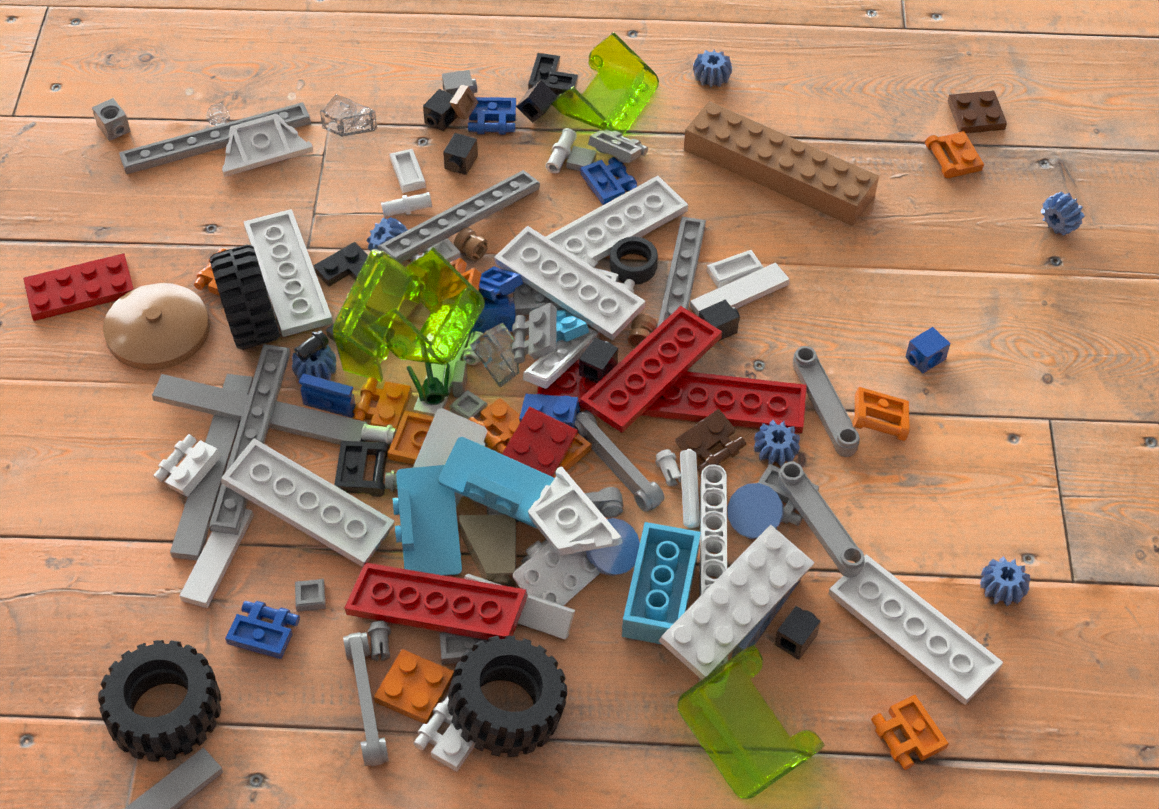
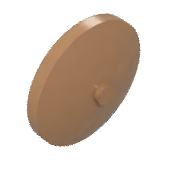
(156, 326)

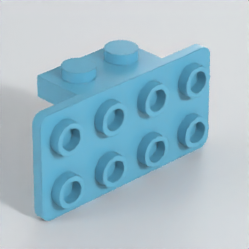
(493, 479)
(427, 522)

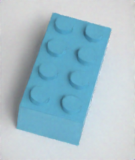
(660, 581)

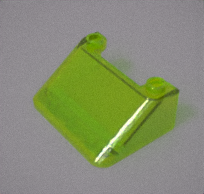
(615, 92)
(742, 729)

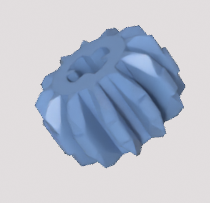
(712, 68)
(1062, 213)
(385, 231)
(319, 365)
(786, 440)
(1005, 581)

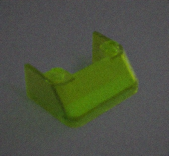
(377, 290)
(453, 313)

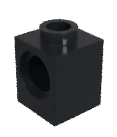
(438, 110)

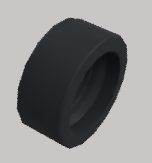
(637, 246)

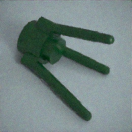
(432, 390)

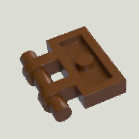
(708, 434)

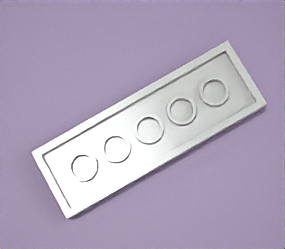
(626, 216)
(288, 273)
(570, 282)
(308, 502)
(736, 602)
(917, 630)

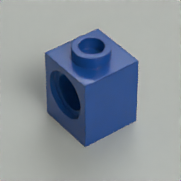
(927, 350)

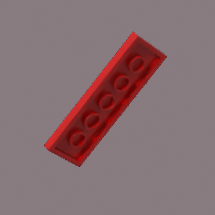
(650, 369)
(436, 602)

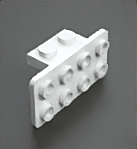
(442, 437)
(554, 575)

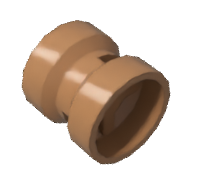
(473, 246)
(641, 327)

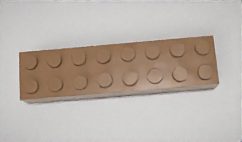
(781, 163)

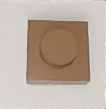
(463, 102)

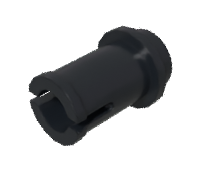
(312, 345)

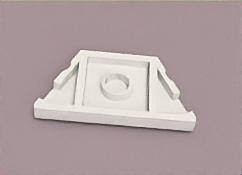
(262, 143)
(570, 518)

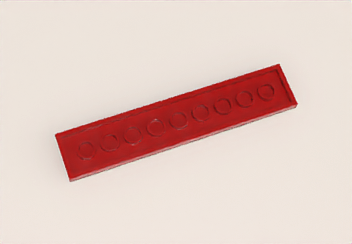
(697, 395)

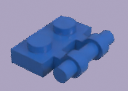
(493, 109)
(602, 180)
(261, 636)

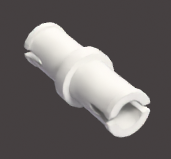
(561, 150)
(406, 204)

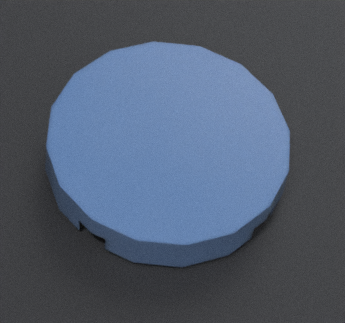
(754, 510)
(618, 558)

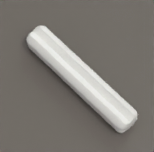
(689, 485)

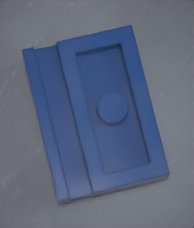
(498, 281)
(327, 395)

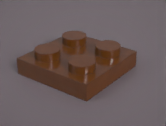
(977, 112)

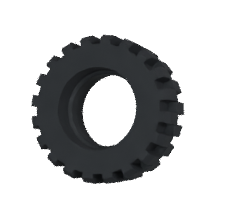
(244, 297)
(500, 729)
(167, 733)

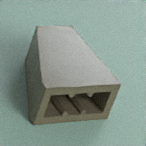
(491, 545)

